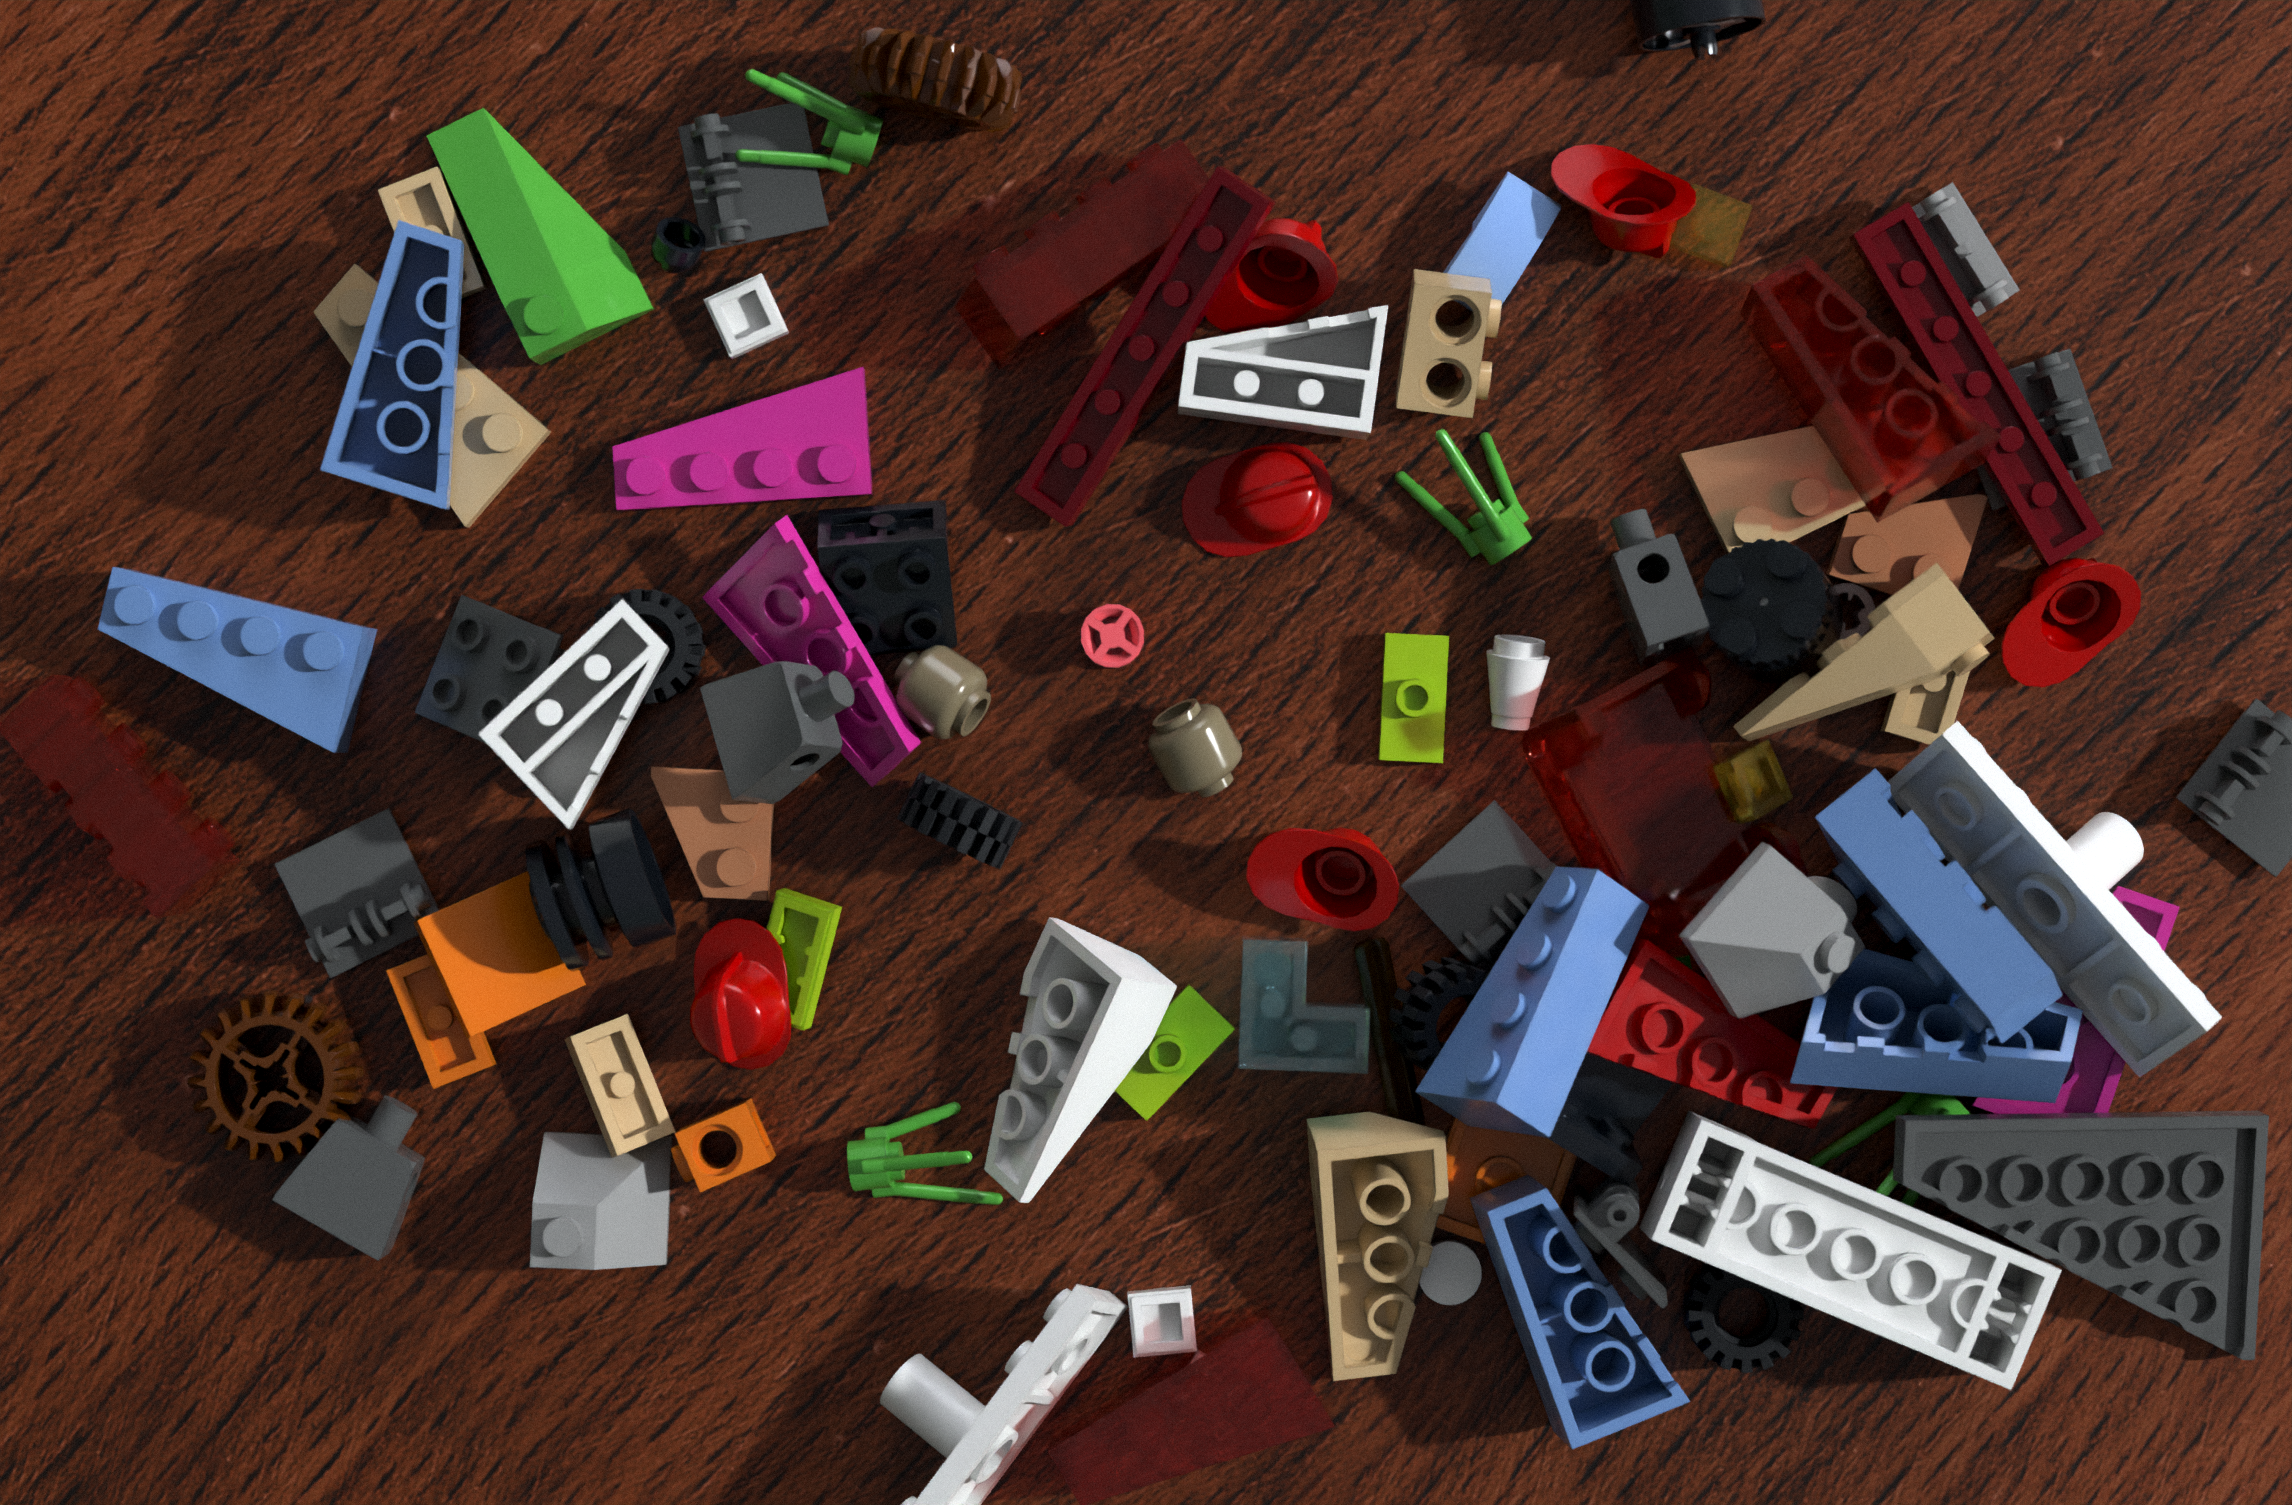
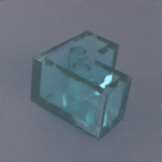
(1283, 1029)

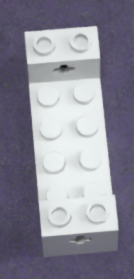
(1849, 1251)

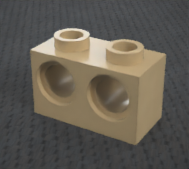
(1433, 342)

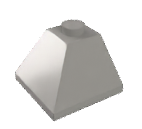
(1770, 937)
(599, 1207)

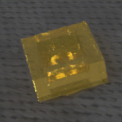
(1712, 227)
(1753, 782)

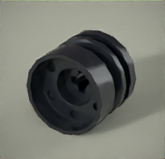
(600, 890)

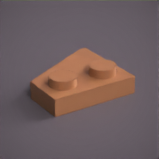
(1907, 544)
(721, 837)

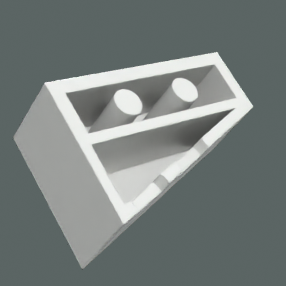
(1290, 376)
(578, 710)

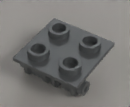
(748, 199)
(2064, 412)
(484, 666)
(2248, 787)
(1481, 885)
(357, 893)
(1603, 1223)

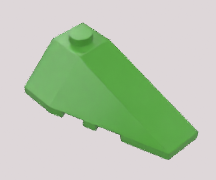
(542, 250)

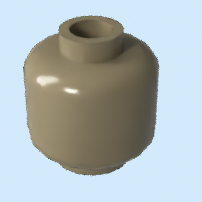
(941, 692)
(1194, 748)

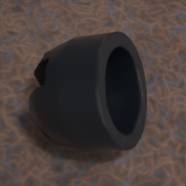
(668, 245)

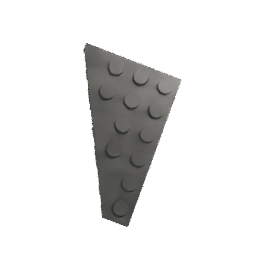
(2125, 1199)

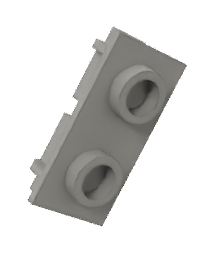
(1965, 249)

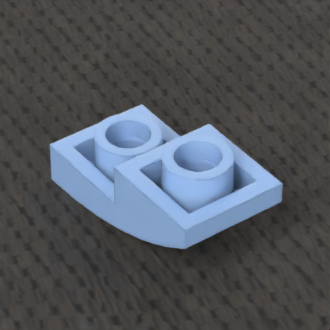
(1505, 236)

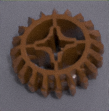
(935, 79)
(251, 1065)

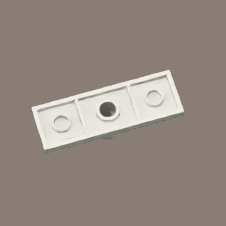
(2058, 896)
(988, 1438)

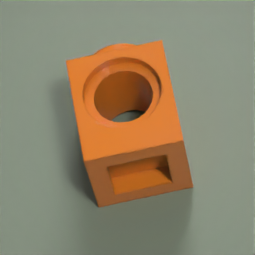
(746, 1129)

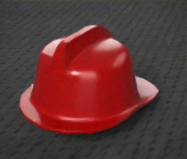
(1626, 198)
(1276, 278)
(1257, 499)
(2069, 620)
(1324, 877)
(741, 995)

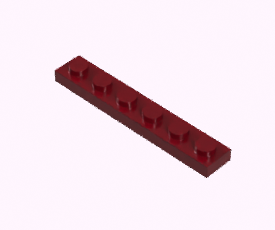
(1145, 346)
(1964, 358)

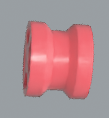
(1106, 630)

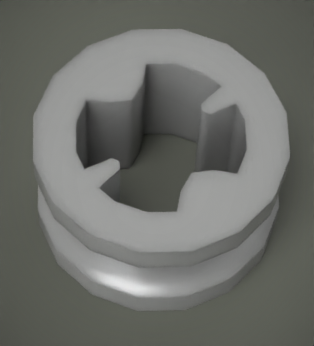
(1860, 616)

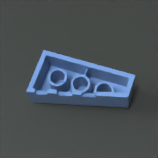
(403, 381)
(260, 654)
(1936, 910)
(1538, 1007)
(1900, 1033)
(1576, 1333)

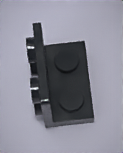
(891, 573)
(1605, 1113)

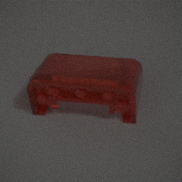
(1642, 793)

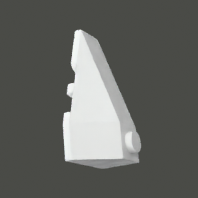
(1080, 1036)

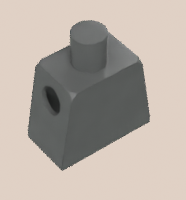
(1660, 614)
(775, 726)
(358, 1179)

